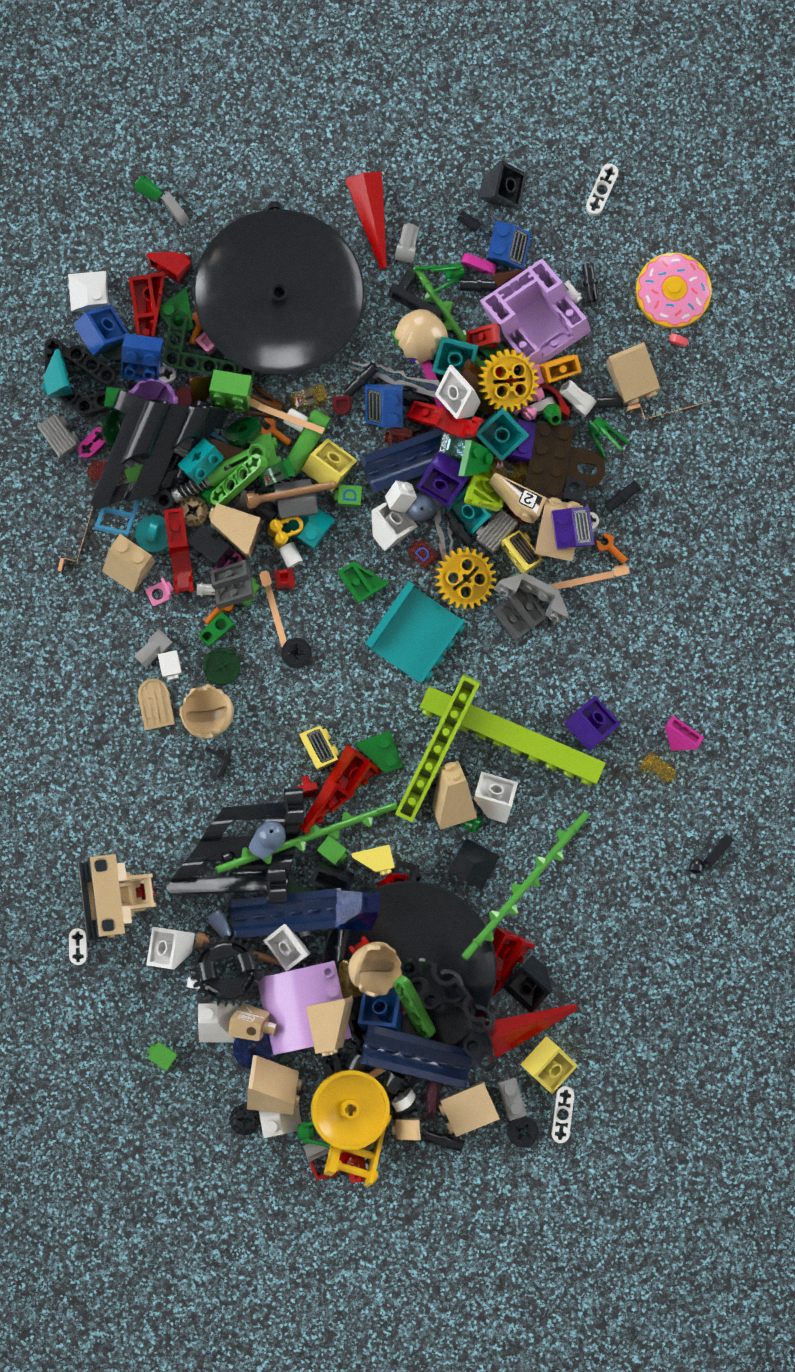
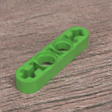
(254, 465)
(414, 1007)

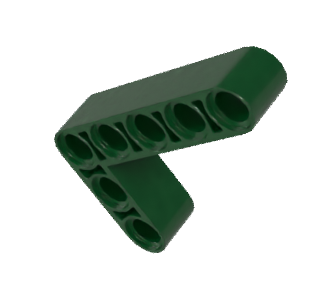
(183, 355)

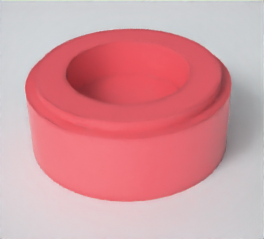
(678, 340)

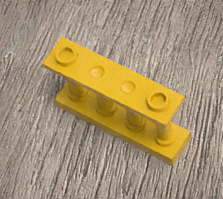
(334, 1164)

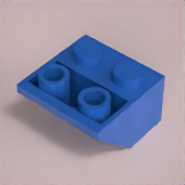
(141, 357)

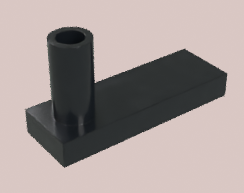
(401, 295)

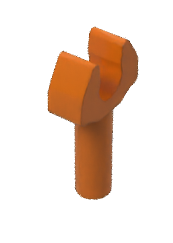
(197, 330)
(274, 432)
(611, 548)
(216, 612)

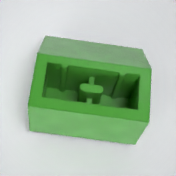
(231, 391)

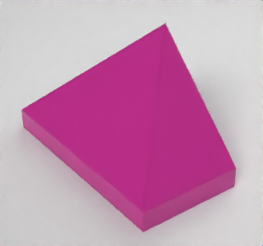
(682, 736)

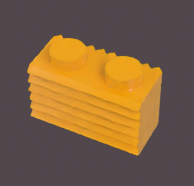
(560, 368)

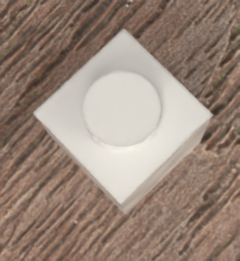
(400, 496)
(170, 665)

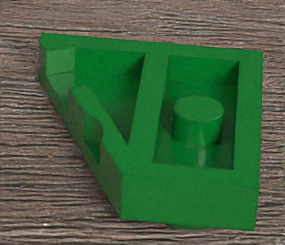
(177, 303)
(360, 581)

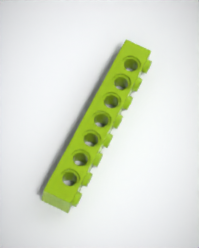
(438, 747)

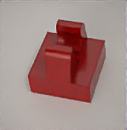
(284, 579)
(309, 789)

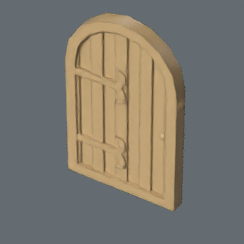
(155, 704)

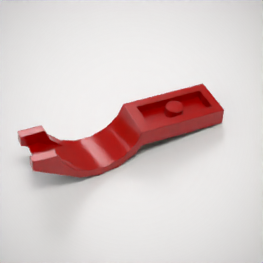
(546, 388)
(443, 419)
(179, 550)

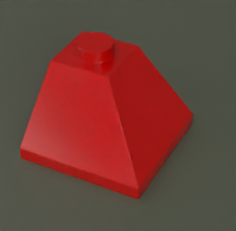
(172, 263)

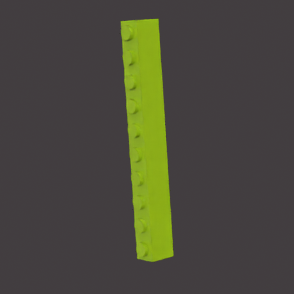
(518, 739)

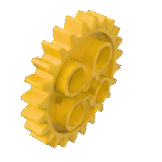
(507, 362)
(476, 591)

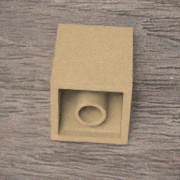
(633, 374)
(236, 527)
(545, 539)
(127, 563)
(452, 797)
(329, 1024)
(273, 1087)
(468, 1109)

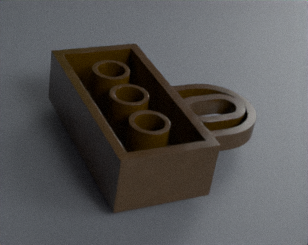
(556, 460)

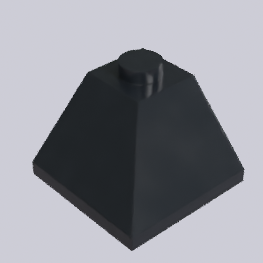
(503, 186)
(473, 864)
(529, 984)

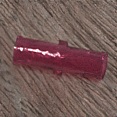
(431, 1097)

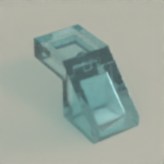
(452, 445)

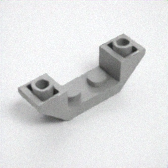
(556, 609)

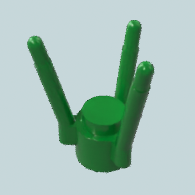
(452, 272)
(600, 428)
(306, 1131)

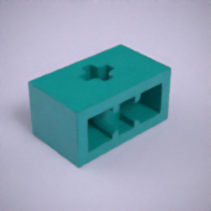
(201, 461)

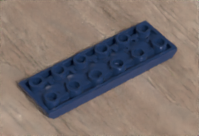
(401, 460)
(301, 913)
(416, 1056)

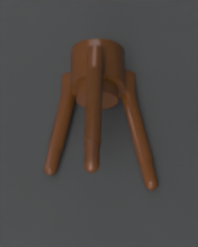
(273, 403)

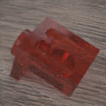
(399, 433)

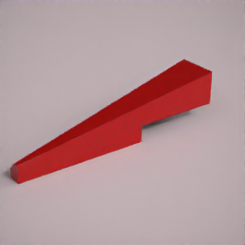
(367, 196)
(146, 300)
(347, 776)
(508, 951)
(520, 1028)

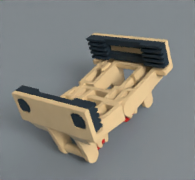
(112, 896)

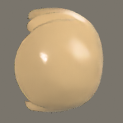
(420, 335)
(206, 712)
(374, 968)

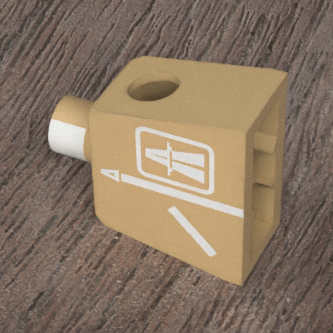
(251, 1023)

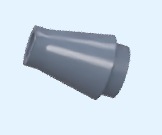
(219, 922)

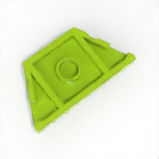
(482, 494)

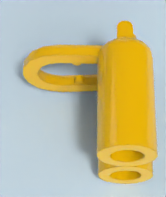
(281, 537)

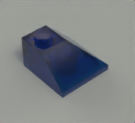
(356, 909)

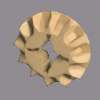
(202, 511)

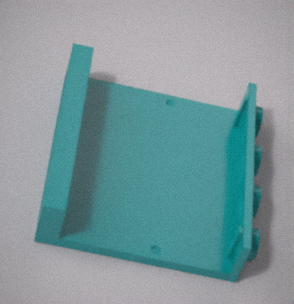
(415, 633)

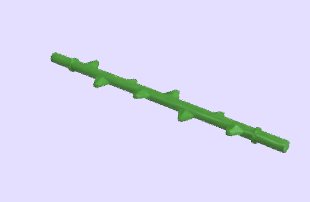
(450, 323)
(314, 832)
(519, 890)

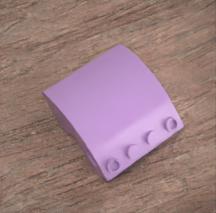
(536, 314)
(286, 1000)

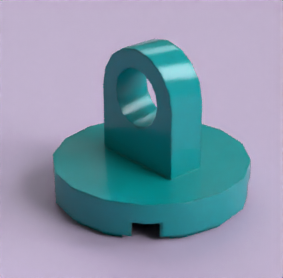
(152, 534)

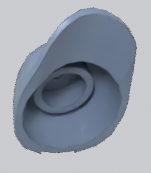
(429, 504)
(266, 843)

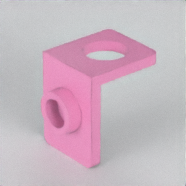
(165, 587)

